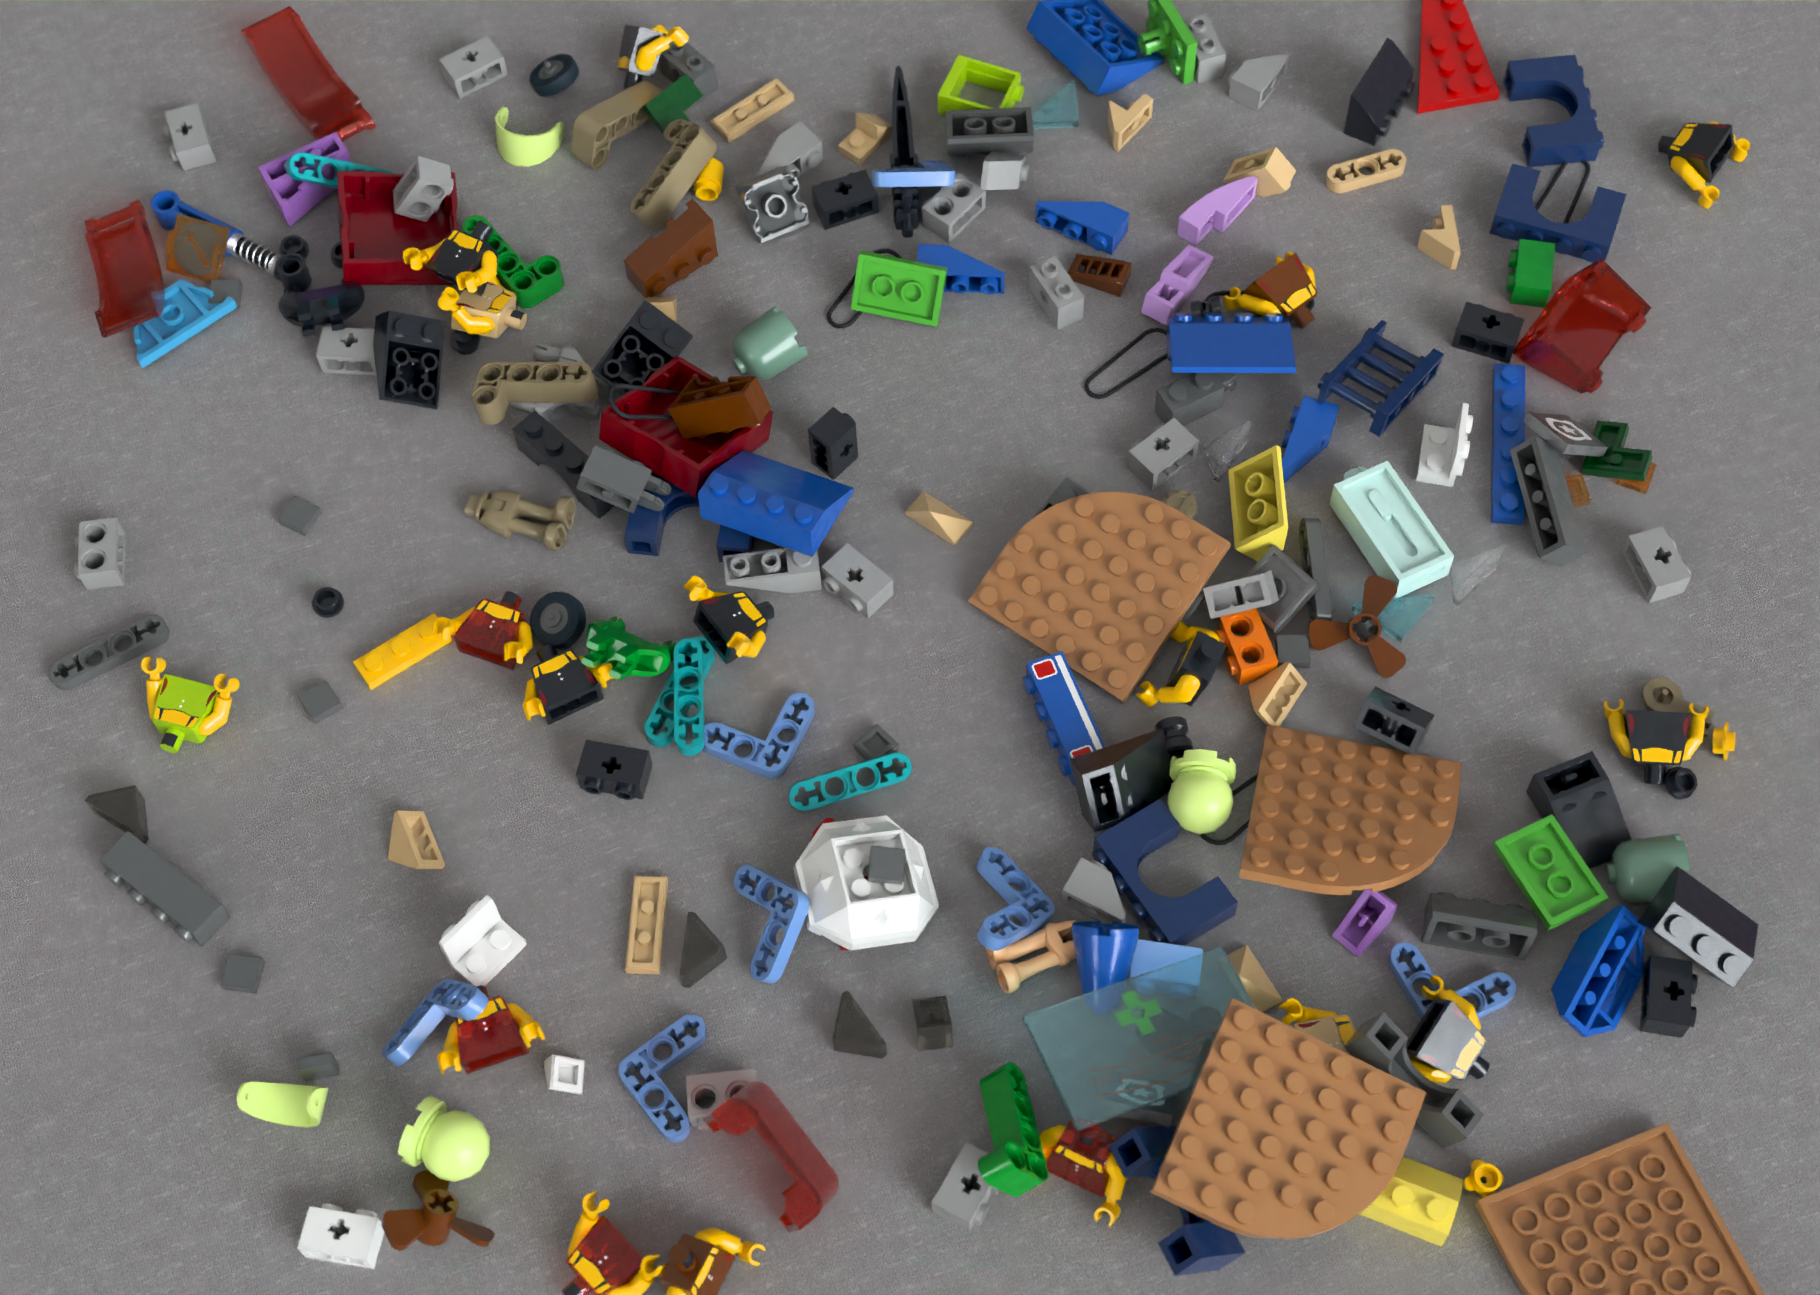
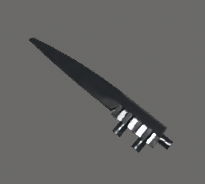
(904, 198)

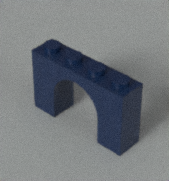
(1560, 81)
(1584, 239)
(646, 526)
(1168, 918)
(1198, 1243)

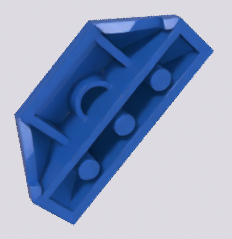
(1601, 973)

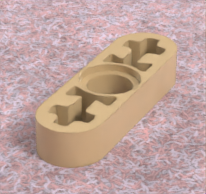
(1357, 180)

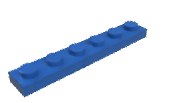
(1507, 433)

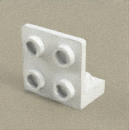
(1444, 450)
(480, 943)

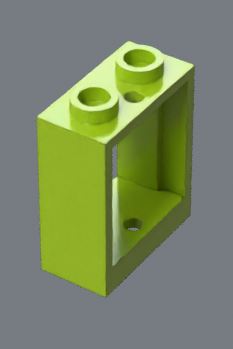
(982, 74)

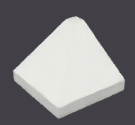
(564, 1074)

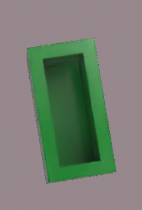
(1531, 273)

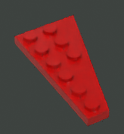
(1451, 59)

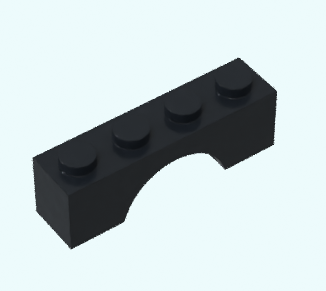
(547, 445)

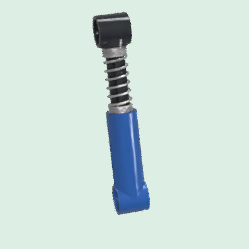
(285, 268)

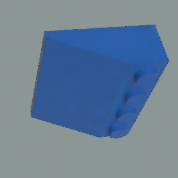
(1091, 43)
(1230, 343)
(773, 501)

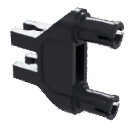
(321, 305)

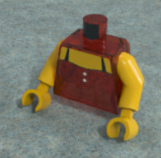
(490, 631)
(491, 1038)
(1086, 1162)
(604, 1258)

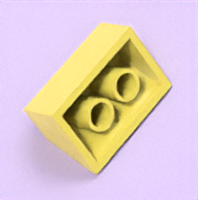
(1258, 504)
(1418, 1201)

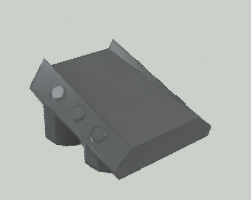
(773, 203)

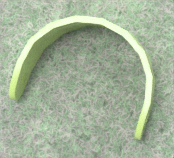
(526, 149)
(283, 1103)

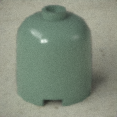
(767, 346)
(1644, 866)

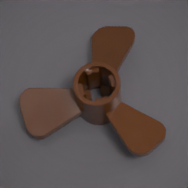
(1376, 597)
(434, 1218)

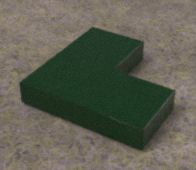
(673, 102)
(1617, 460)

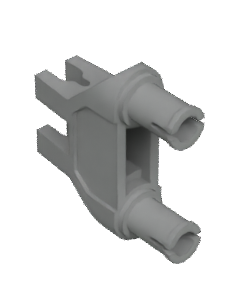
(558, 411)

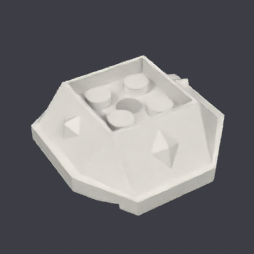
(849, 906)

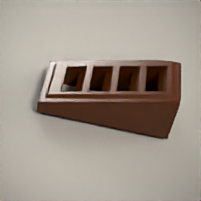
(1106, 283)

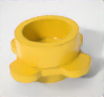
(1723, 741)
(1489, 1173)

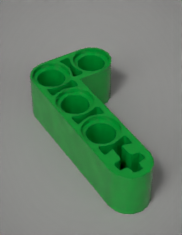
(528, 282)
(1017, 1156)

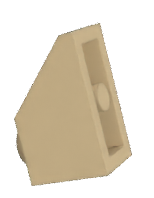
(1268, 166)

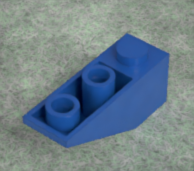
(1088, 222)
(963, 271)
(1309, 435)

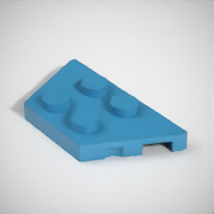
(183, 316)

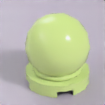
(1201, 790)
(448, 1143)

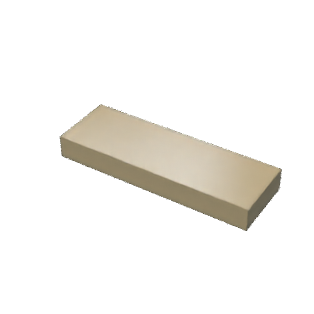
(752, 110)
(646, 925)

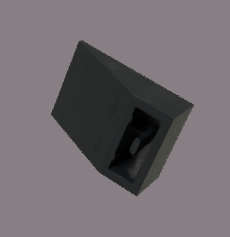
(642, 348)
(408, 358)
(1122, 779)
(1583, 805)

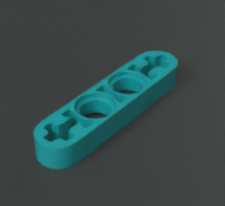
(309, 159)
(690, 696)
(655, 718)
(850, 784)

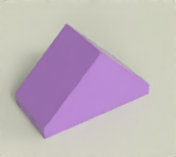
(1365, 921)

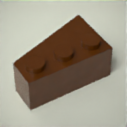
(674, 253)
(719, 406)

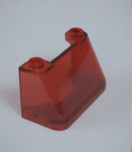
(1582, 327)
(814, 1178)

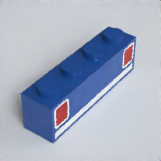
(1062, 709)

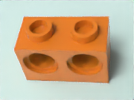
(1252, 645)

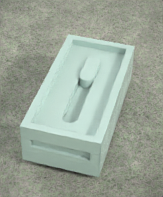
(1390, 528)

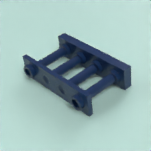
(1396, 398)

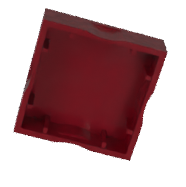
(377, 236)
(659, 441)

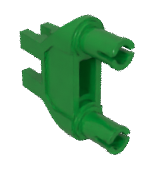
(626, 652)

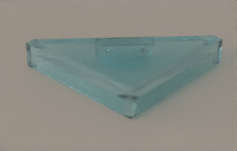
(1059, 111)
(1401, 614)

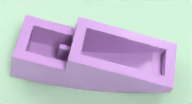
(1216, 209)
(1176, 284)

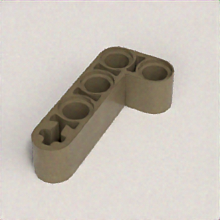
(610, 120)
(674, 174)
(530, 382)

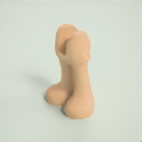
(1058, 953)

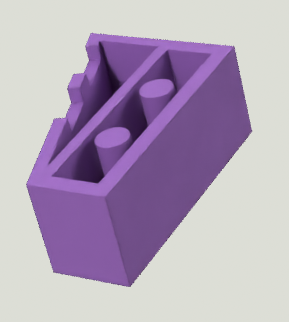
(298, 197)

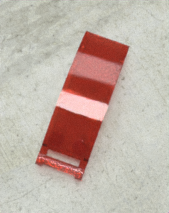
(305, 77)
(125, 270)

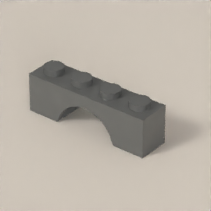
(1445, 1111)

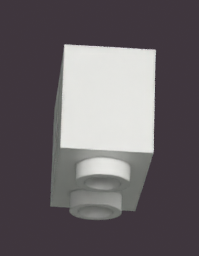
(356, 1248)

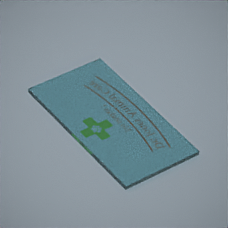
(1135, 1036)

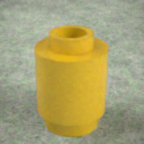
(709, 182)

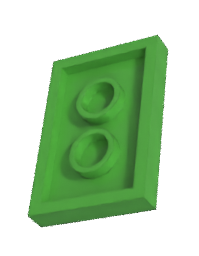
(1171, 37)
(898, 288)
(1550, 872)

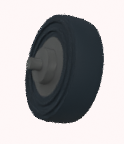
(554, 75)
(558, 620)

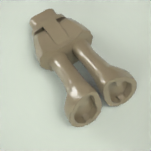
(503, 513)

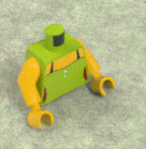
(185, 707)

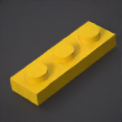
(399, 652)

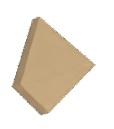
(939, 518)
(1276, 693)
(414, 842)
(1254, 980)

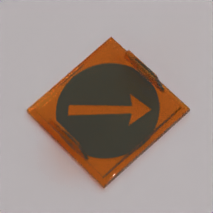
(196, 248)

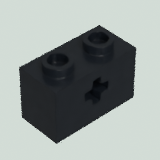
(845, 199)
(1487, 332)
(833, 442)
(1393, 720)
(614, 770)
(1667, 996)

